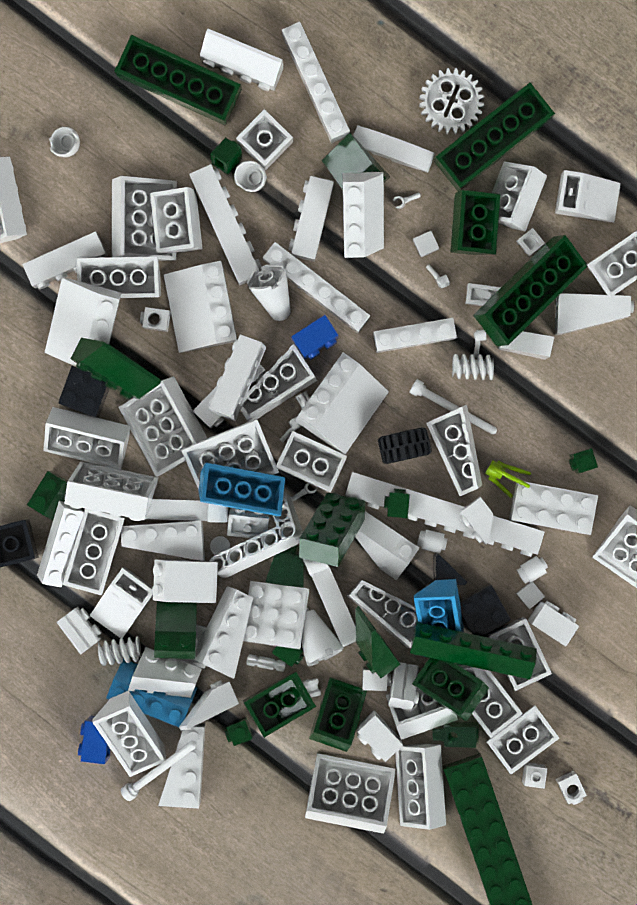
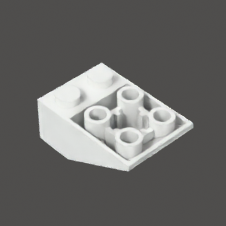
(587, 196)
(122, 602)

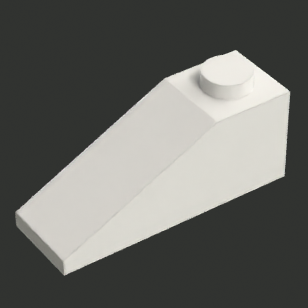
(211, 703)

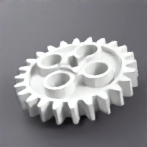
(468, 107)

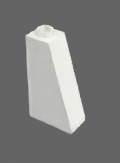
(588, 310)

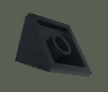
(445, 571)

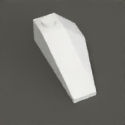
(385, 546)

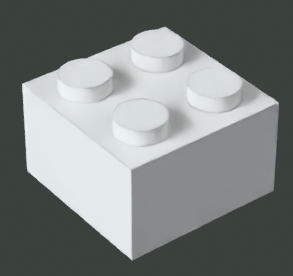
(264, 139)
(556, 625)
(379, 736)

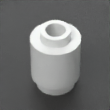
(432, 541)
(532, 569)

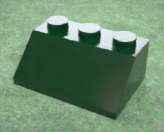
(475, 223)

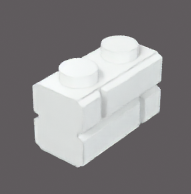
(79, 629)
(402, 691)

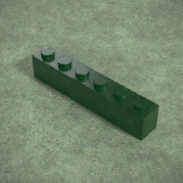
(473, 650)

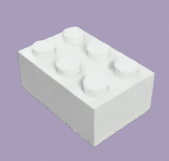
(521, 633)

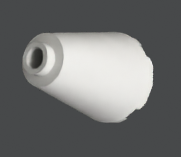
(271, 290)
(318, 640)

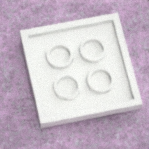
(276, 614)

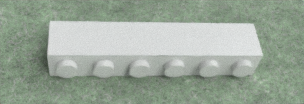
(315, 82)
(224, 223)
(317, 288)

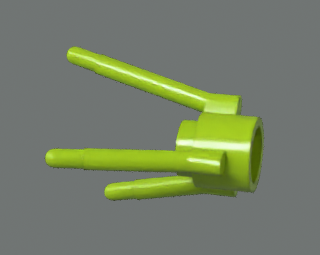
(497, 469)

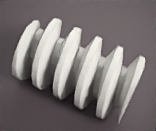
(473, 366)
(119, 651)

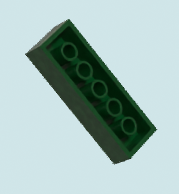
(178, 80)
(494, 137)
(530, 290)

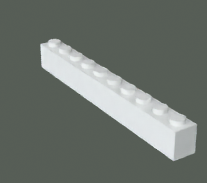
(445, 513)

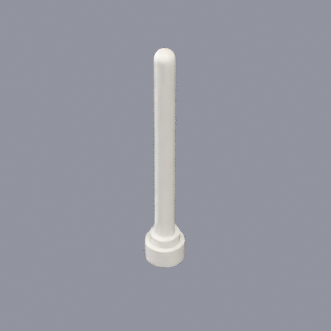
(420, 390)
(131, 790)

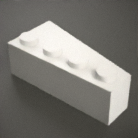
(278, 384)
(172, 538)
(389, 611)
(185, 776)

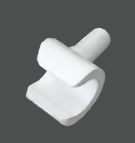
(406, 199)
(442, 281)
(479, 335)
(294, 426)
(303, 492)

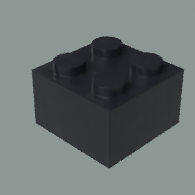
(83, 392)
(17, 543)
(483, 611)

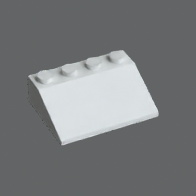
(133, 217)
(200, 307)
(81, 313)
(342, 404)
(163, 425)
(235, 448)
(110, 491)
(619, 547)
(350, 793)

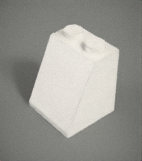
(185, 581)

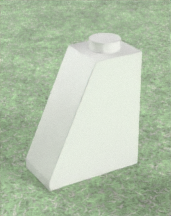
(531, 345)

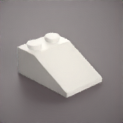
(616, 266)

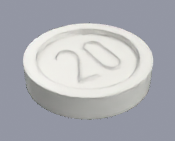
(219, 545)

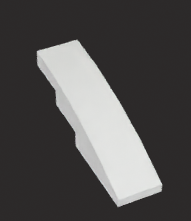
(394, 149)

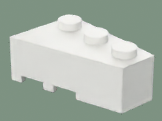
(164, 675)

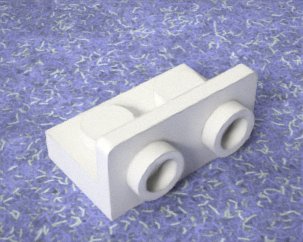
(246, 523)

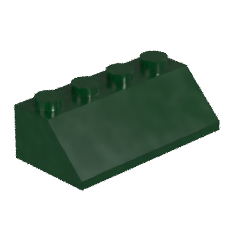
(113, 368)

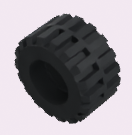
(404, 445)

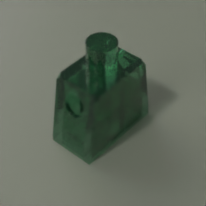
(287, 569)
(466, 733)

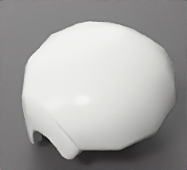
(64, 142)
(250, 176)

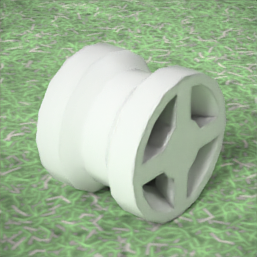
(311, 686)

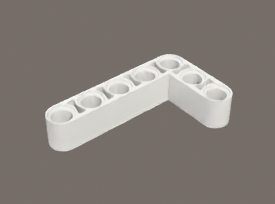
(186, 510)
(263, 542)
(333, 601)

